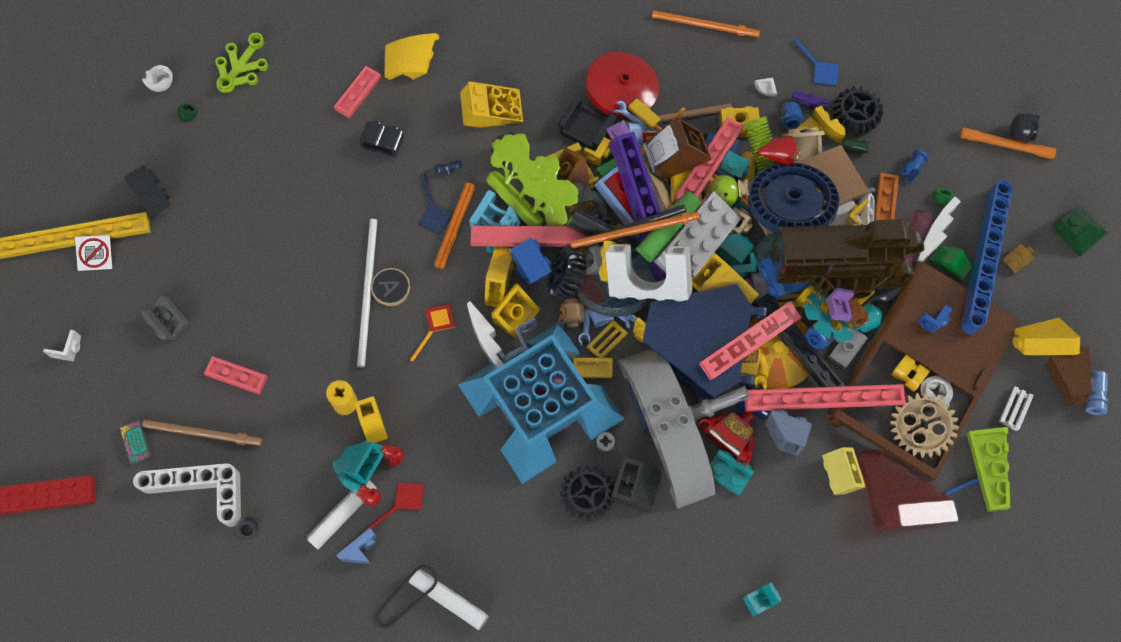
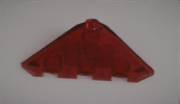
(900, 498)

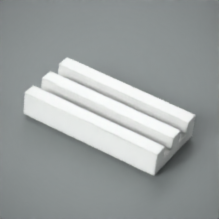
(1022, 394)

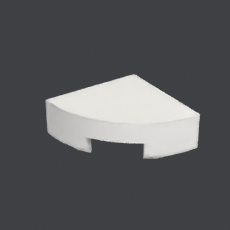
(766, 87)

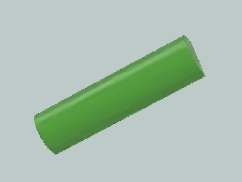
(658, 238)

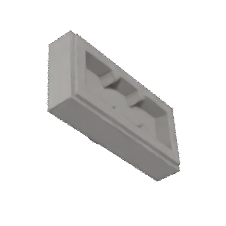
(847, 350)

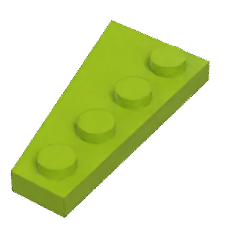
(989, 454)

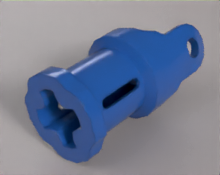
(914, 166)

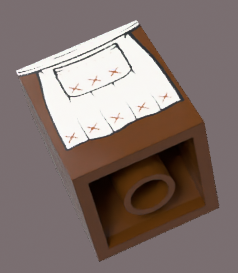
(676, 149)

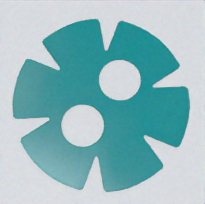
(823, 325)

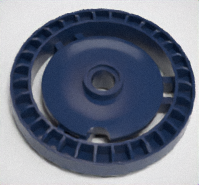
(792, 197)

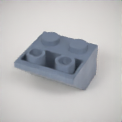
(787, 431)

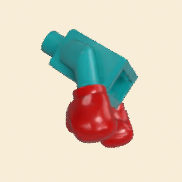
(359, 464)

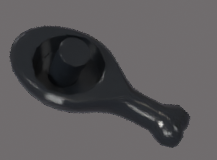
(882, 295)

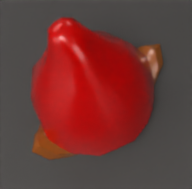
(781, 150)

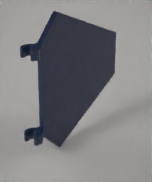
(699, 327)

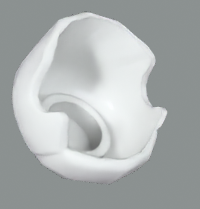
(158, 78)

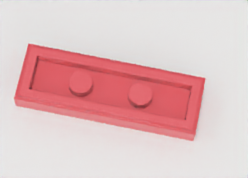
(357, 92)
(235, 375)

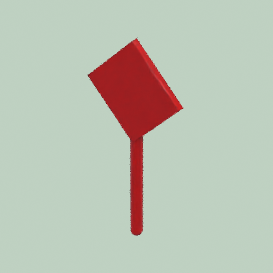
(408, 497)

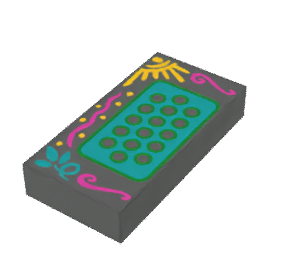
(135, 442)

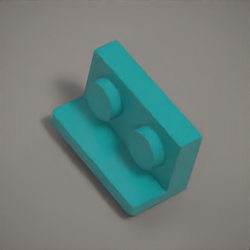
(729, 472)

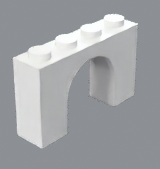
(625, 283)

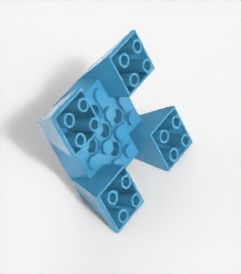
(505, 386)

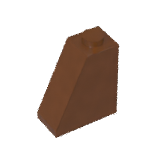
(1072, 376)

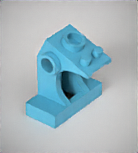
(487, 211)

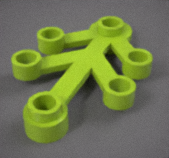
(240, 65)

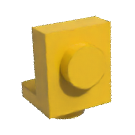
(597, 157)

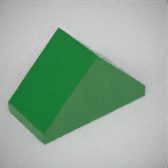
(951, 261)

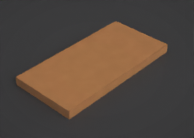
(839, 169)

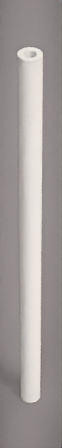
(367, 293)

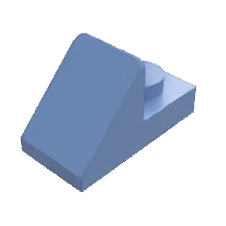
(353, 553)

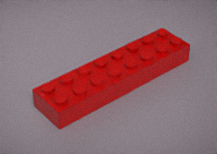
(47, 495)

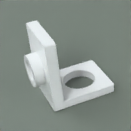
(71, 348)

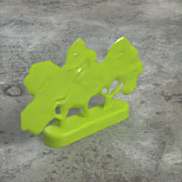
(538, 181)

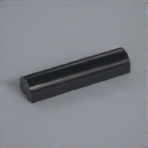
(587, 225)

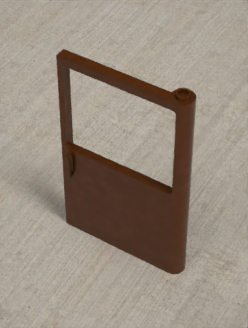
(945, 352)

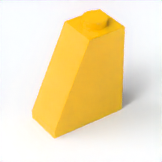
(498, 276)
(1047, 338)

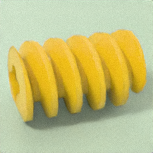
(341, 397)

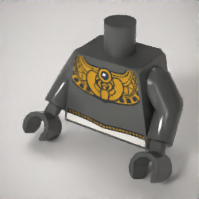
(590, 203)

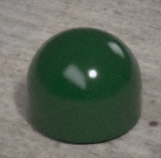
(185, 115)

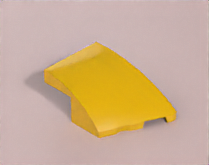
(409, 56)

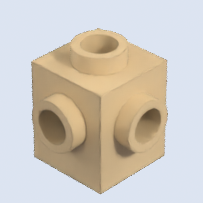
(746, 225)

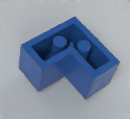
(529, 261)

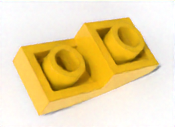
(832, 128)

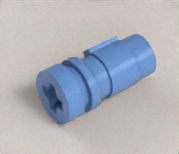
(1097, 400)

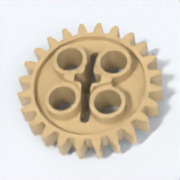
(933, 442)

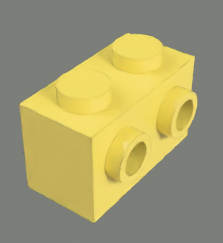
(843, 471)

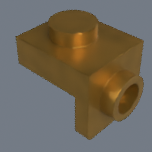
(1019, 258)

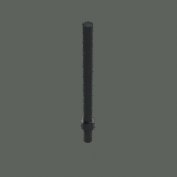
(659, 216)

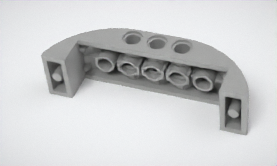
(670, 426)

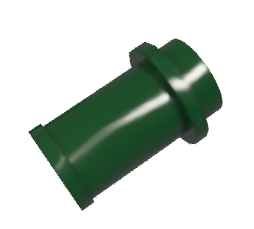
(858, 146)

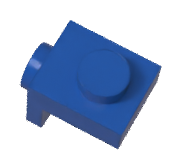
(933, 324)

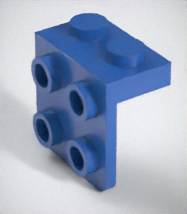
(777, 290)

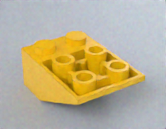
(490, 105)
(718, 274)

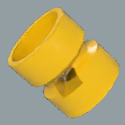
(903, 369)

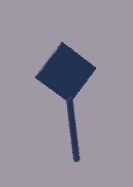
(435, 217)

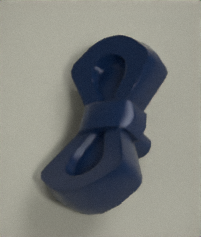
(438, 168)

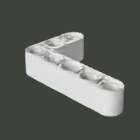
(197, 482)

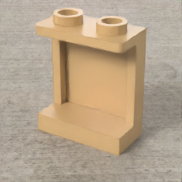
(808, 142)

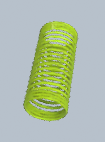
(755, 129)

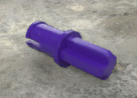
(809, 100)

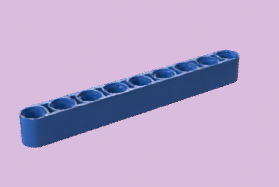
(986, 257)

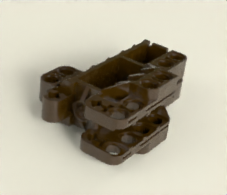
(847, 256)

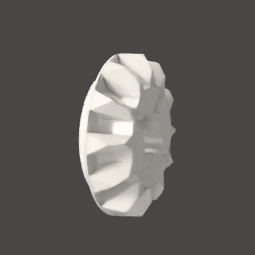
(944, 388)

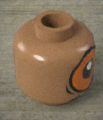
(572, 313)

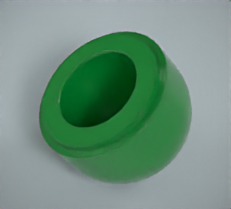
(941, 199)

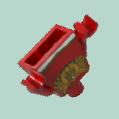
(731, 434)

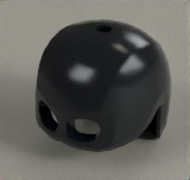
(1025, 127)

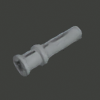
(708, 406)

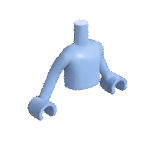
(637, 127)
(598, 321)

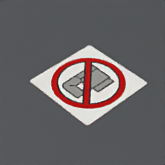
(93, 252)

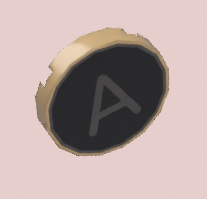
(390, 287)

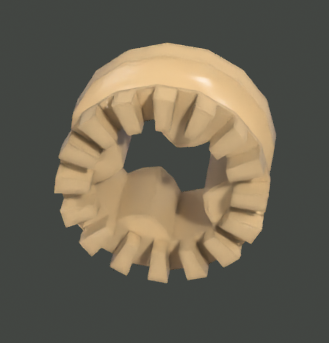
(743, 187)

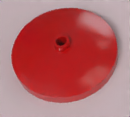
(620, 78)

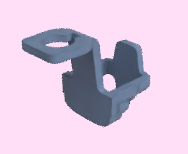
(520, 332)

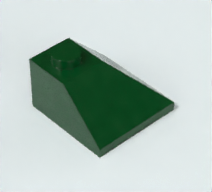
(1079, 230)

